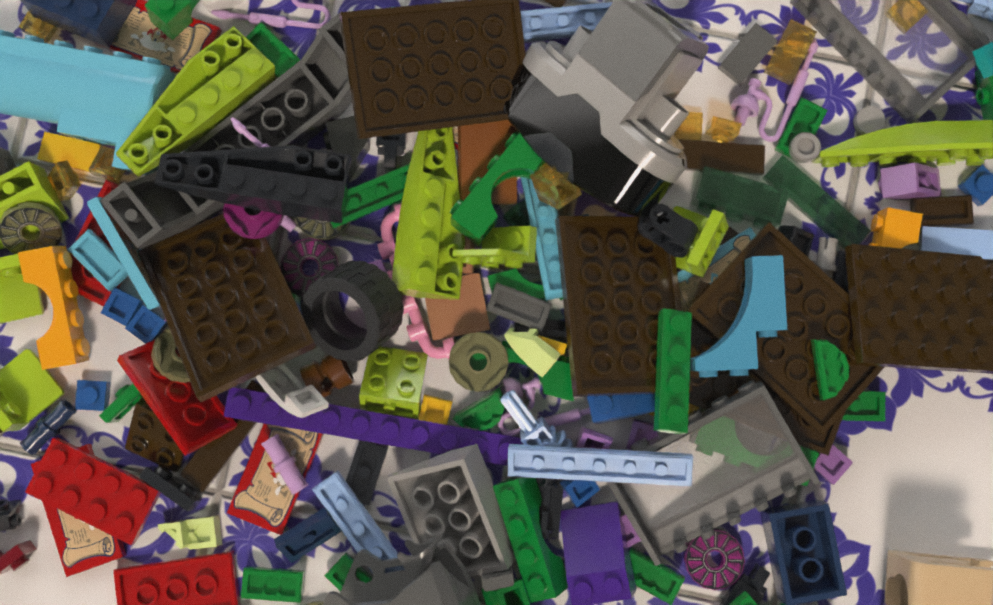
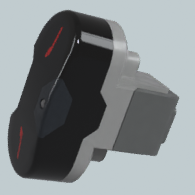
(610, 105)

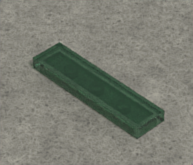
(816, 203)

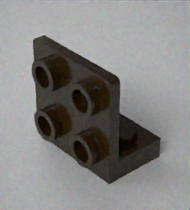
(151, 440)

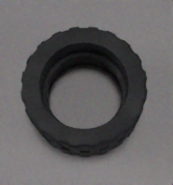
(330, 325)

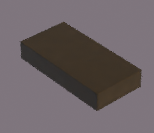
(944, 210)

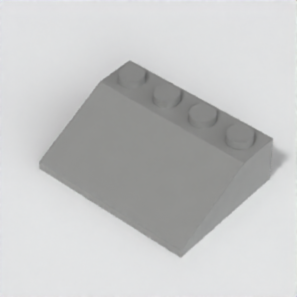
(457, 504)

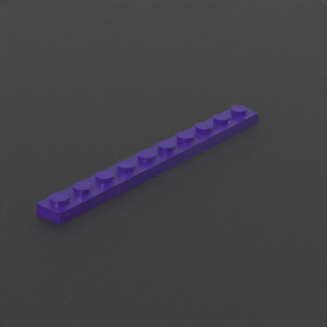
(370, 426)

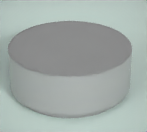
(869, 120)
(804, 147)

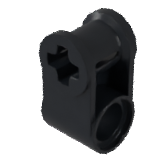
(670, 230)

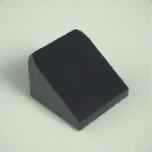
(799, 237)

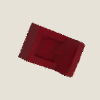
(16, 556)

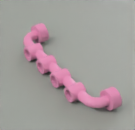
(418, 328)

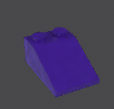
(596, 554)

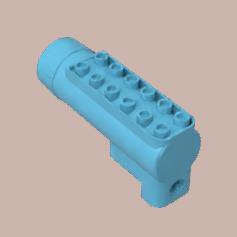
(80, 90)

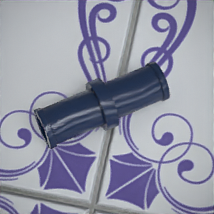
(48, 427)

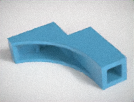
(760, 311)

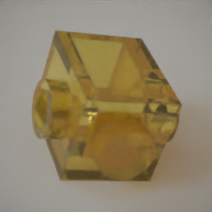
(553, 187)

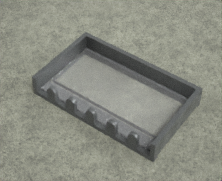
(902, 66)
(739, 464)

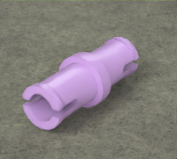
(284, 464)

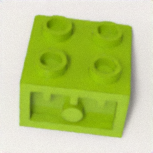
(706, 241)
(503, 246)
(17, 297)
(393, 382)
(25, 391)

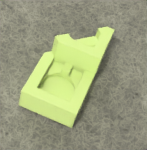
(532, 350)
(194, 532)

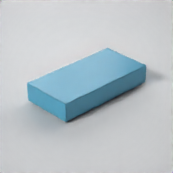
(99, 259)

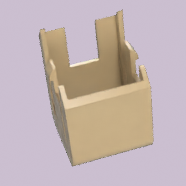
(937, 579)

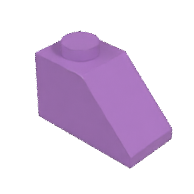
(909, 182)

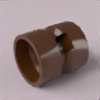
(327, 374)

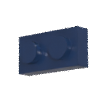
(307, 535)

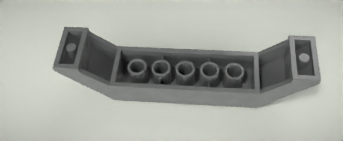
(281, 115)

